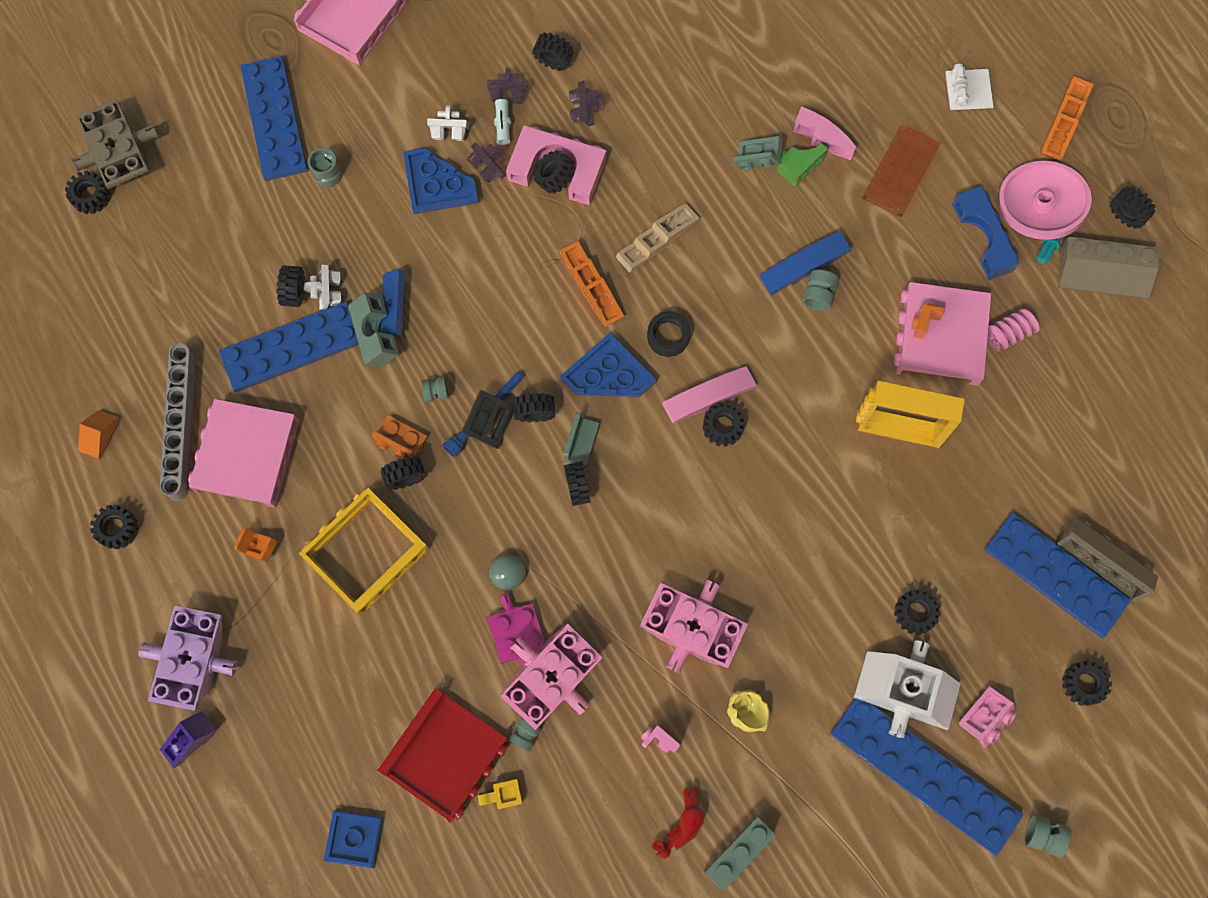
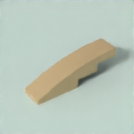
(657, 237)

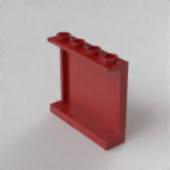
(444, 755)

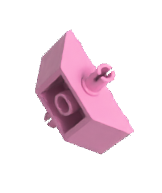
(669, 619)
(569, 659)

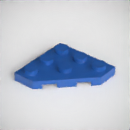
(436, 183)
(608, 371)

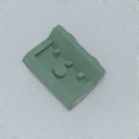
(759, 153)

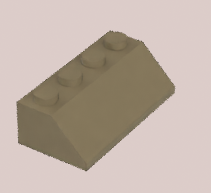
(1107, 267)
(1108, 561)

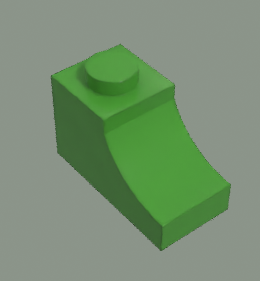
(798, 163)

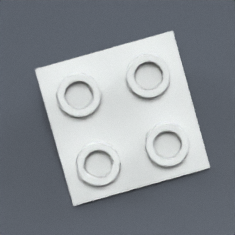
(968, 88)

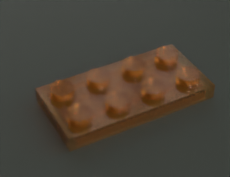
(901, 171)

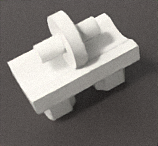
(438, 125)
(326, 278)

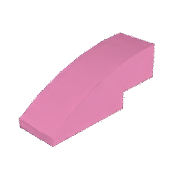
(825, 132)

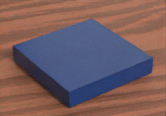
(353, 839)

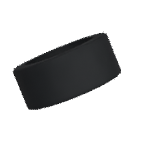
(668, 317)

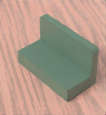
(580, 440)

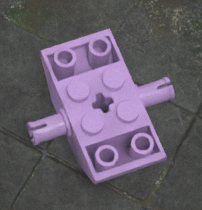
(182, 681)

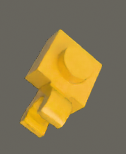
(505, 795)

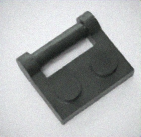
(482, 416)

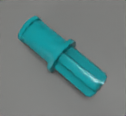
(1047, 250)

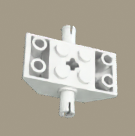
(885, 682)

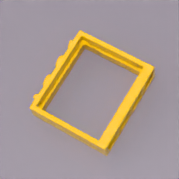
(943, 407)
(390, 577)

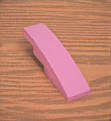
(709, 393)

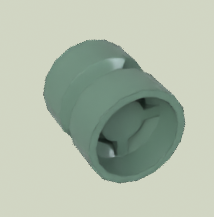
(325, 167)
(820, 290)
(1052, 837)

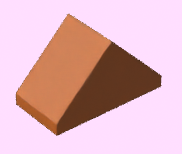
(96, 433)

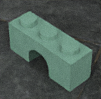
(366, 316)
(739, 853)

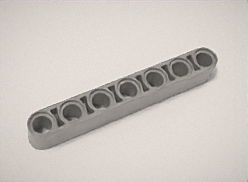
(181, 431)

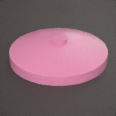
(1044, 200)

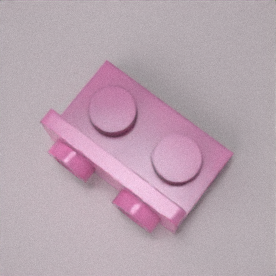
(989, 717)
(665, 741)

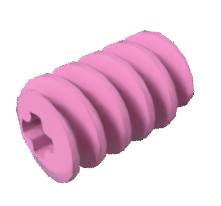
(1012, 328)

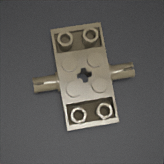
(113, 144)

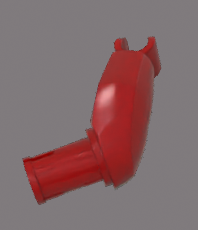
(688, 827)

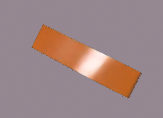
(1066, 118)
(591, 284)

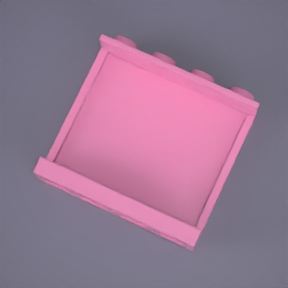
(348, 25)
(951, 345)
(244, 452)

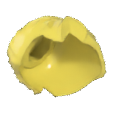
(748, 711)

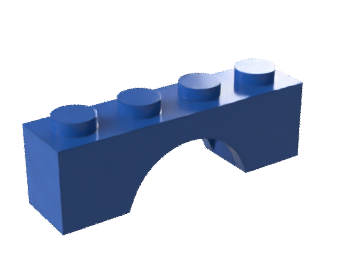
(976, 209)

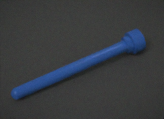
(454, 445)

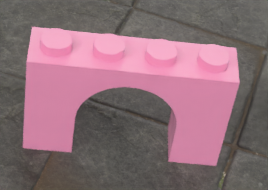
(535, 143)

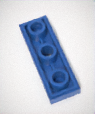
(393, 300)

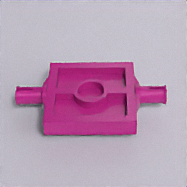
(512, 624)

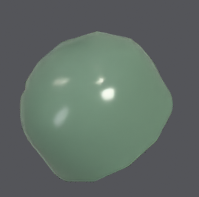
(507, 572)

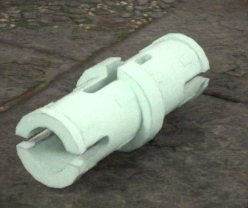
(503, 136)

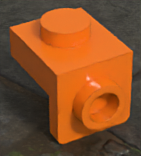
(921, 321)
(255, 545)

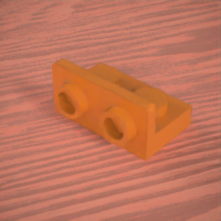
(400, 438)

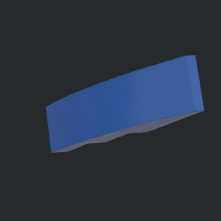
(802, 263)

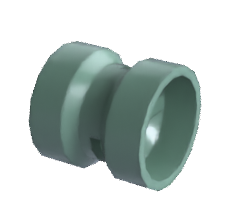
(434, 389)
(524, 735)

